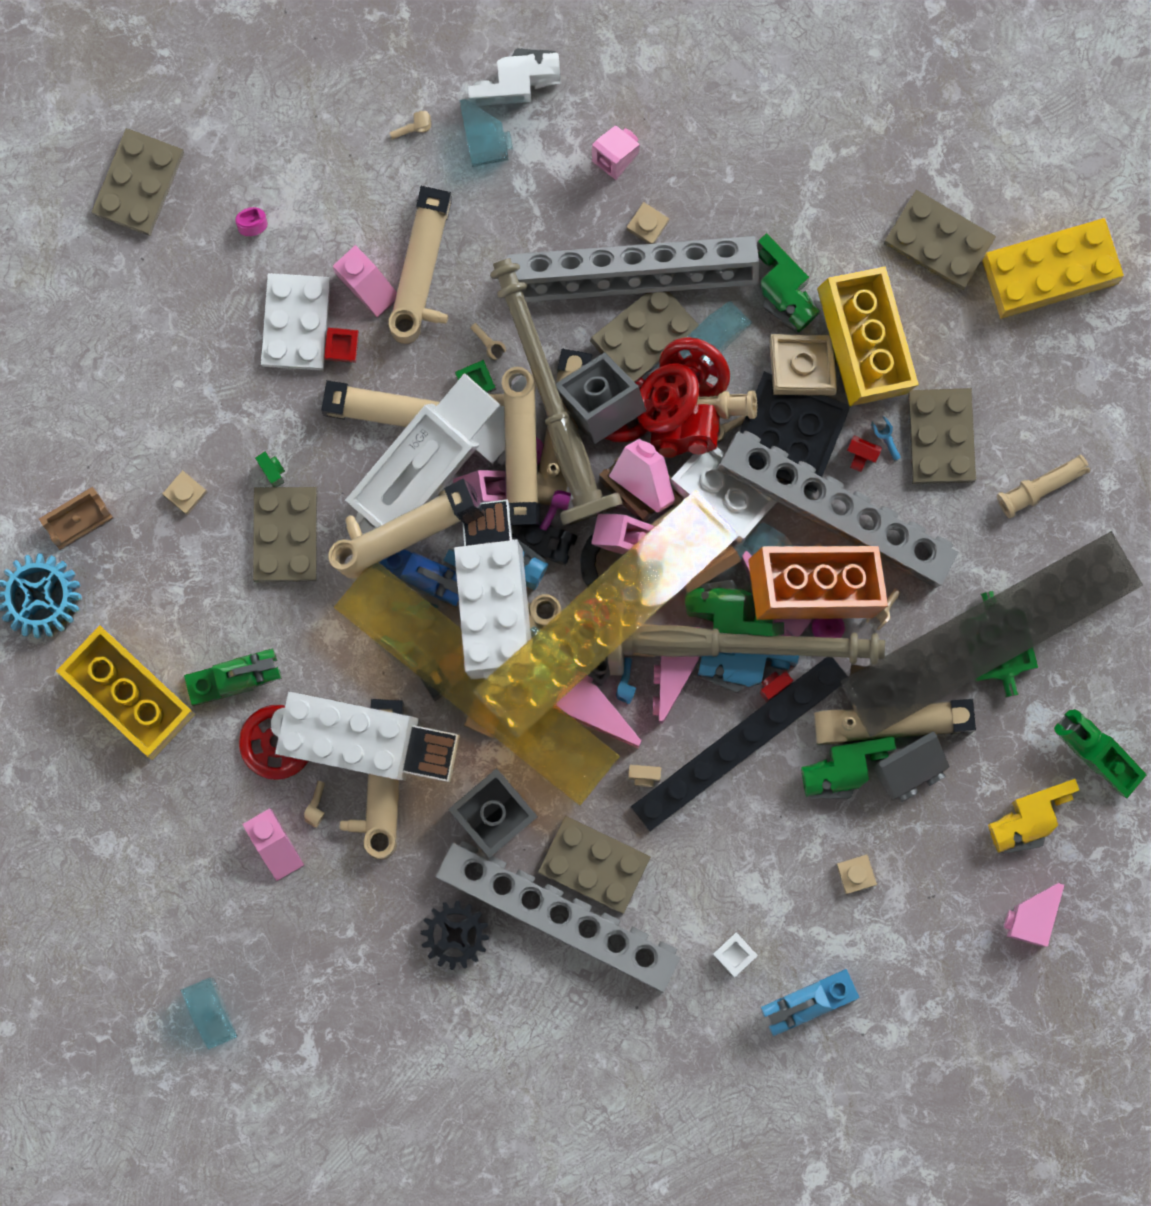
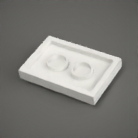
(295, 321)
(733, 500)

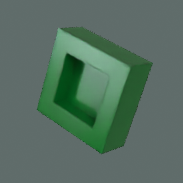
(479, 374)
(272, 468)

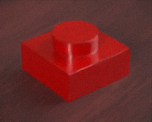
(341, 345)
(775, 684)

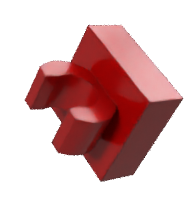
(863, 451)

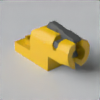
(1032, 819)

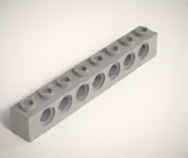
(638, 268)
(736, 464)
(453, 873)

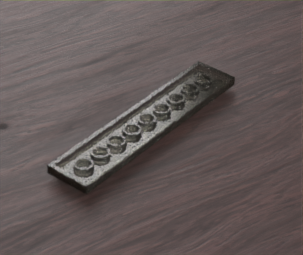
(990, 634)

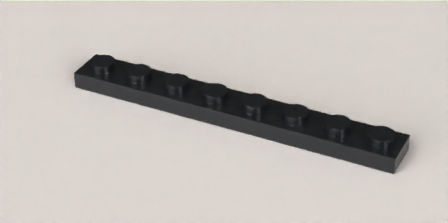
(739, 743)

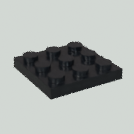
(796, 424)

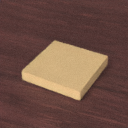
(802, 365)

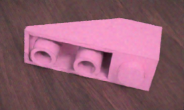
(672, 676)

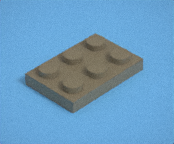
(138, 182)
(939, 239)
(643, 331)
(942, 436)
(285, 534)
(594, 864)

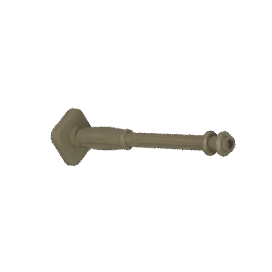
(565, 438)
(693, 642)

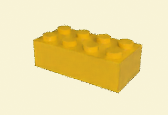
(1052, 268)
(867, 336)
(125, 692)

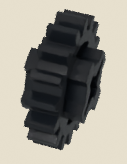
(443, 944)

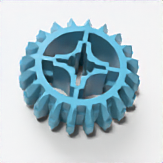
(17, 580)

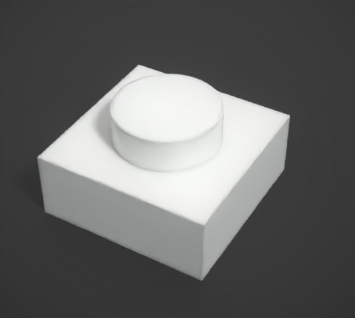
(735, 955)

